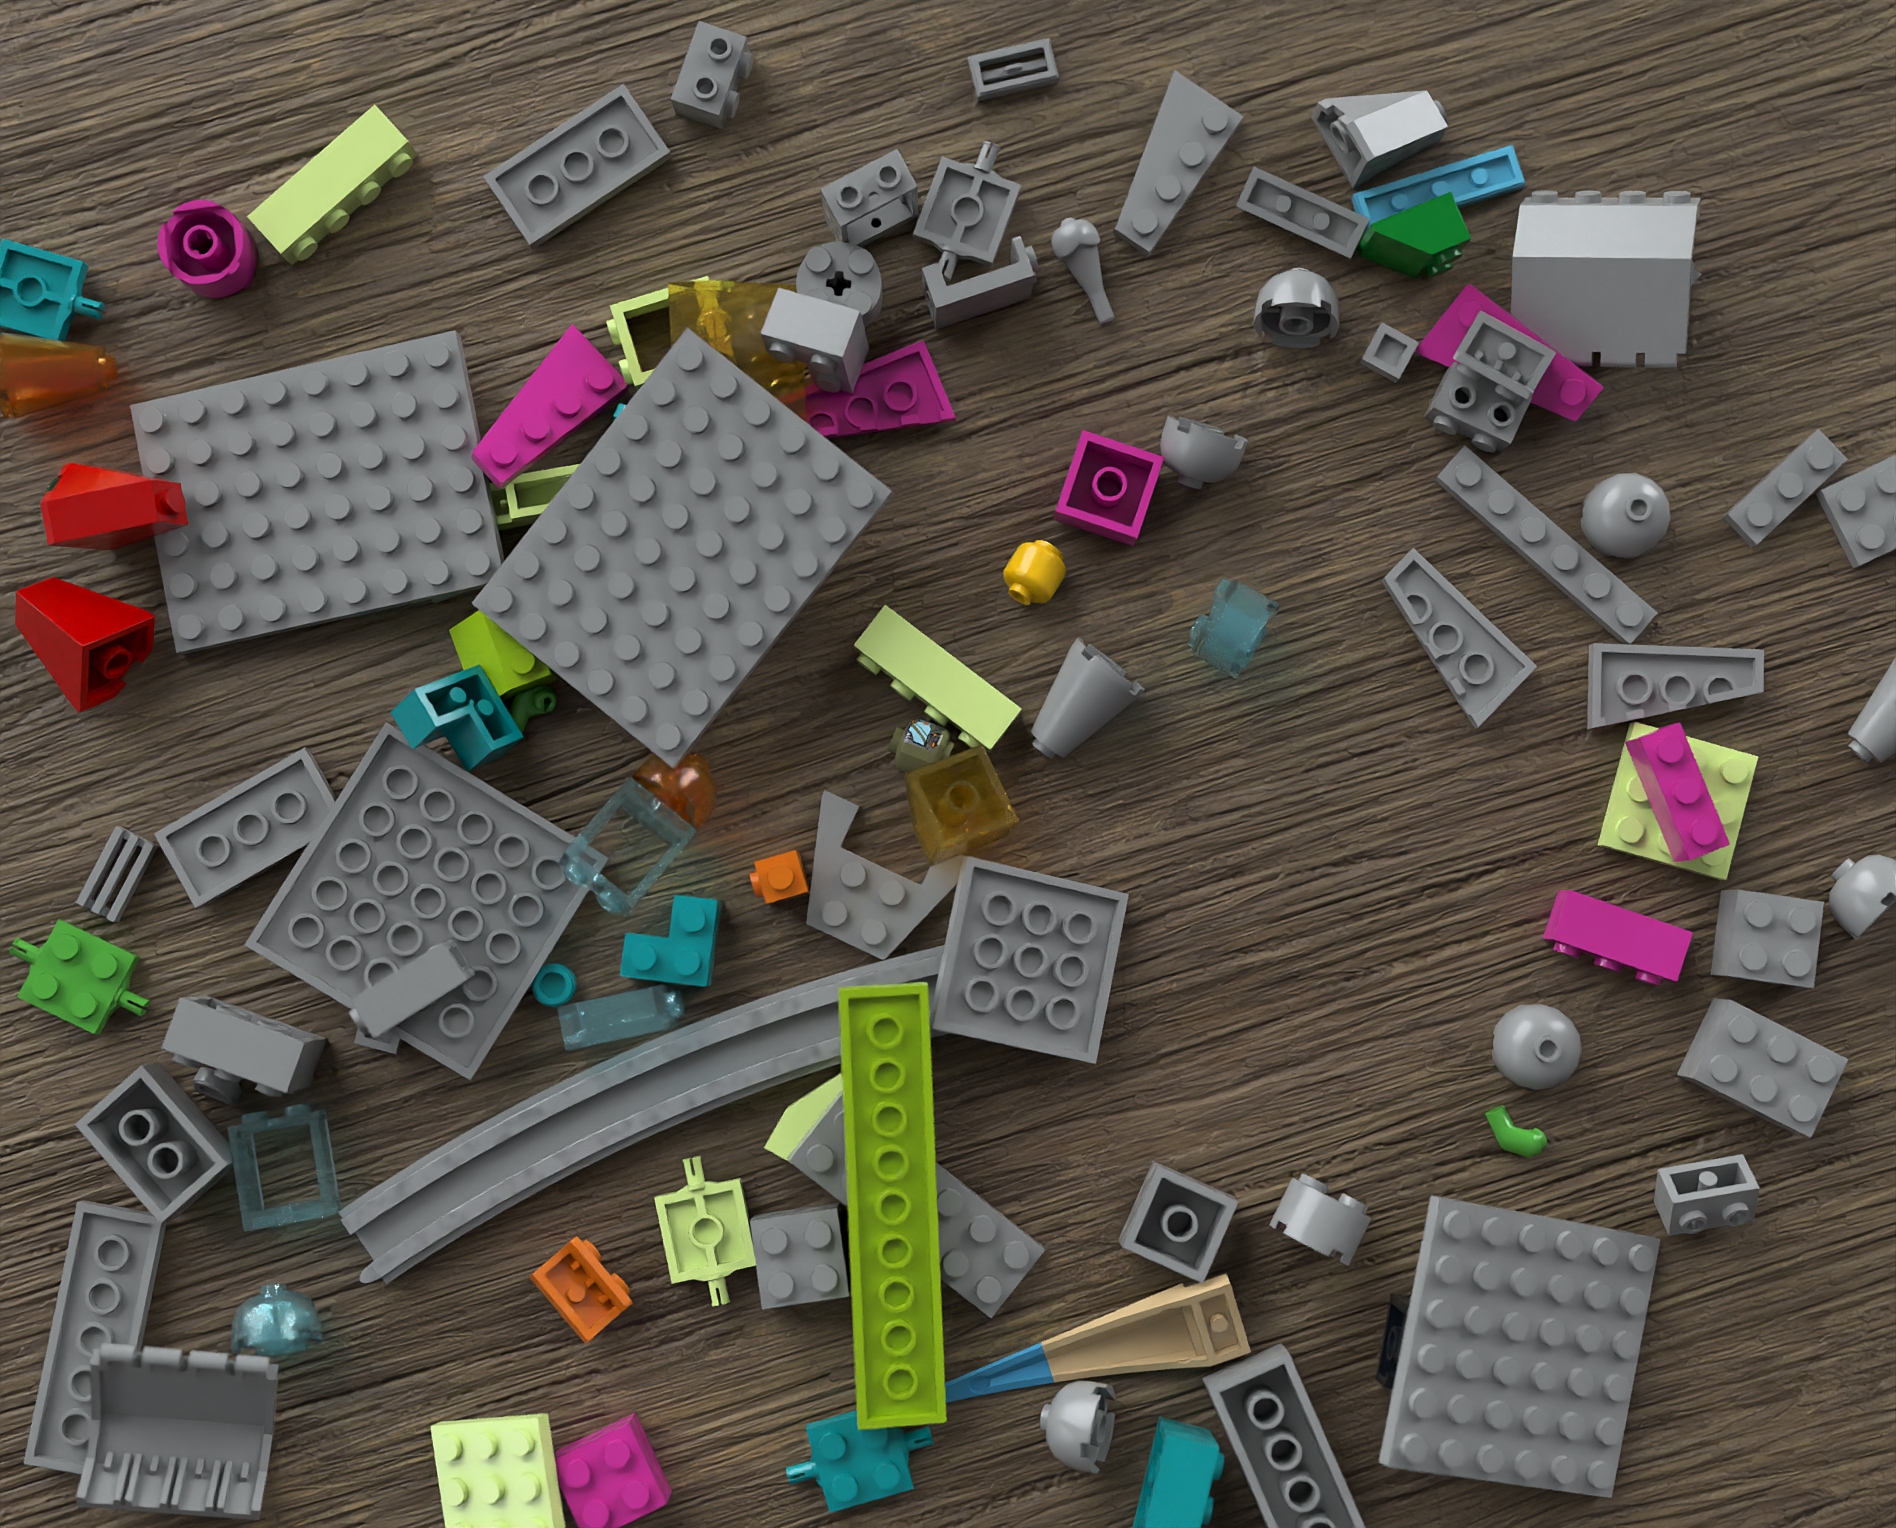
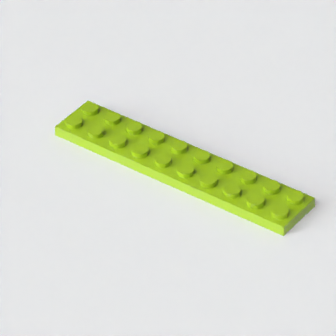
(892, 1205)

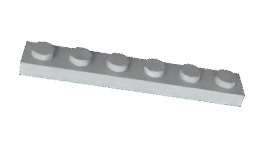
(1545, 546)

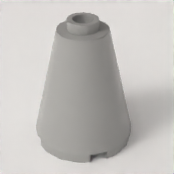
(1082, 700)
(1876, 725)

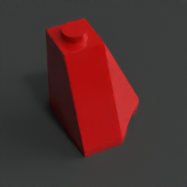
(109, 508)
(83, 638)

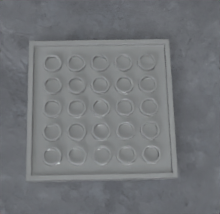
(418, 860)
(1519, 1349)

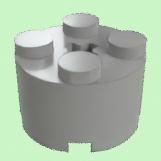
(842, 265)
(1320, 1219)

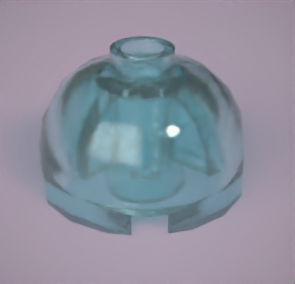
(275, 1322)

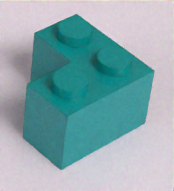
(465, 712)
(684, 955)

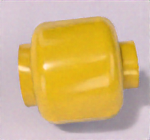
(1034, 572)

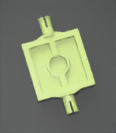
(706, 1230)

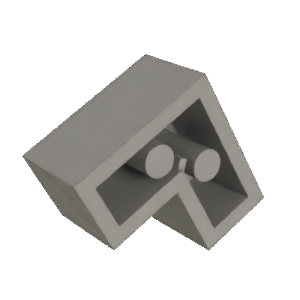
(818, 334)

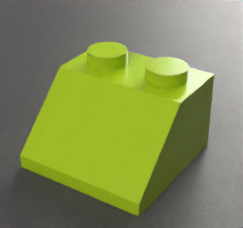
(502, 657)

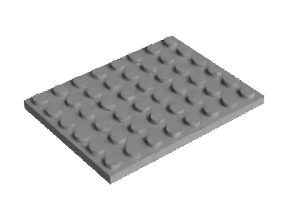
(321, 492)
(682, 548)

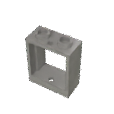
(873, 192)
(410, 988)

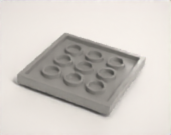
(1028, 960)

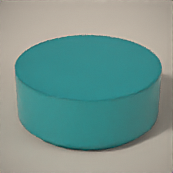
(554, 985)

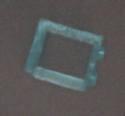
(652, 815)
(620, 1016)
(247, 1177)

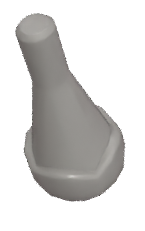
(1077, 246)

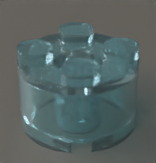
(1233, 627)

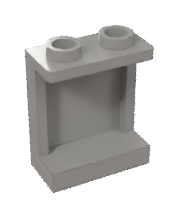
(981, 293)

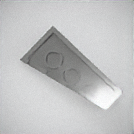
(1655, 680)

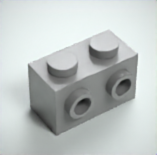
(712, 75)
(1475, 410)
(1706, 1195)

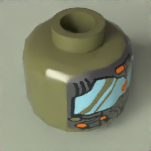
(920, 745)

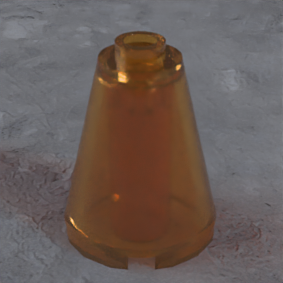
(49, 372)

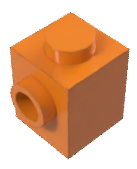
(780, 877)

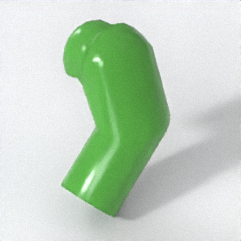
(530, 704)
(1515, 1139)

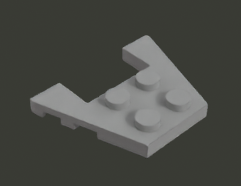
(864, 900)

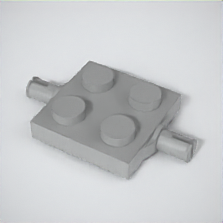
(967, 210)

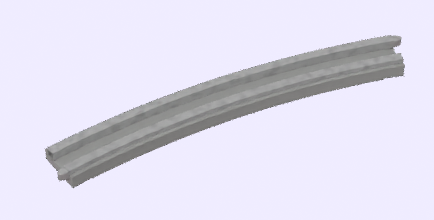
(610, 1110)

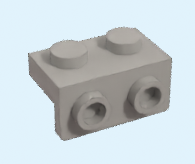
(1503, 356)

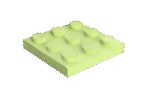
(1633, 826)
(497, 1473)

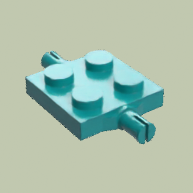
(41, 291)
(857, 1463)

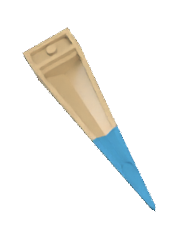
(1157, 1333)

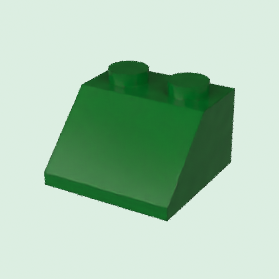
(1418, 238)

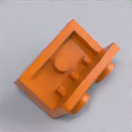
(582, 1288)

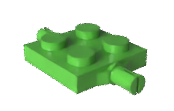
(79, 977)

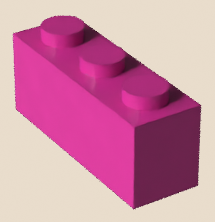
(1677, 793)
(1617, 937)

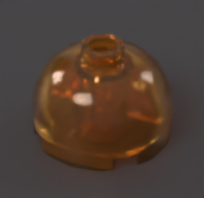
(685, 789)

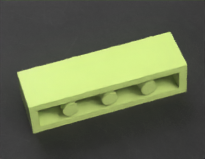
(333, 185)
(935, 678)

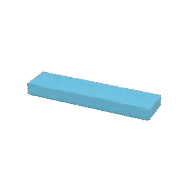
(1467, 180)

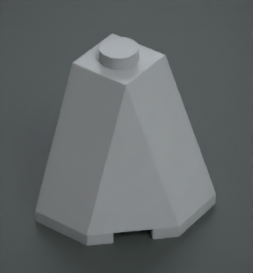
(1378, 130)

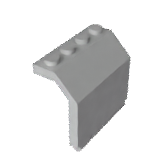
(1606, 275)
(179, 1432)

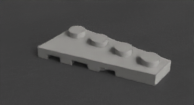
(1178, 154)
(1461, 642)

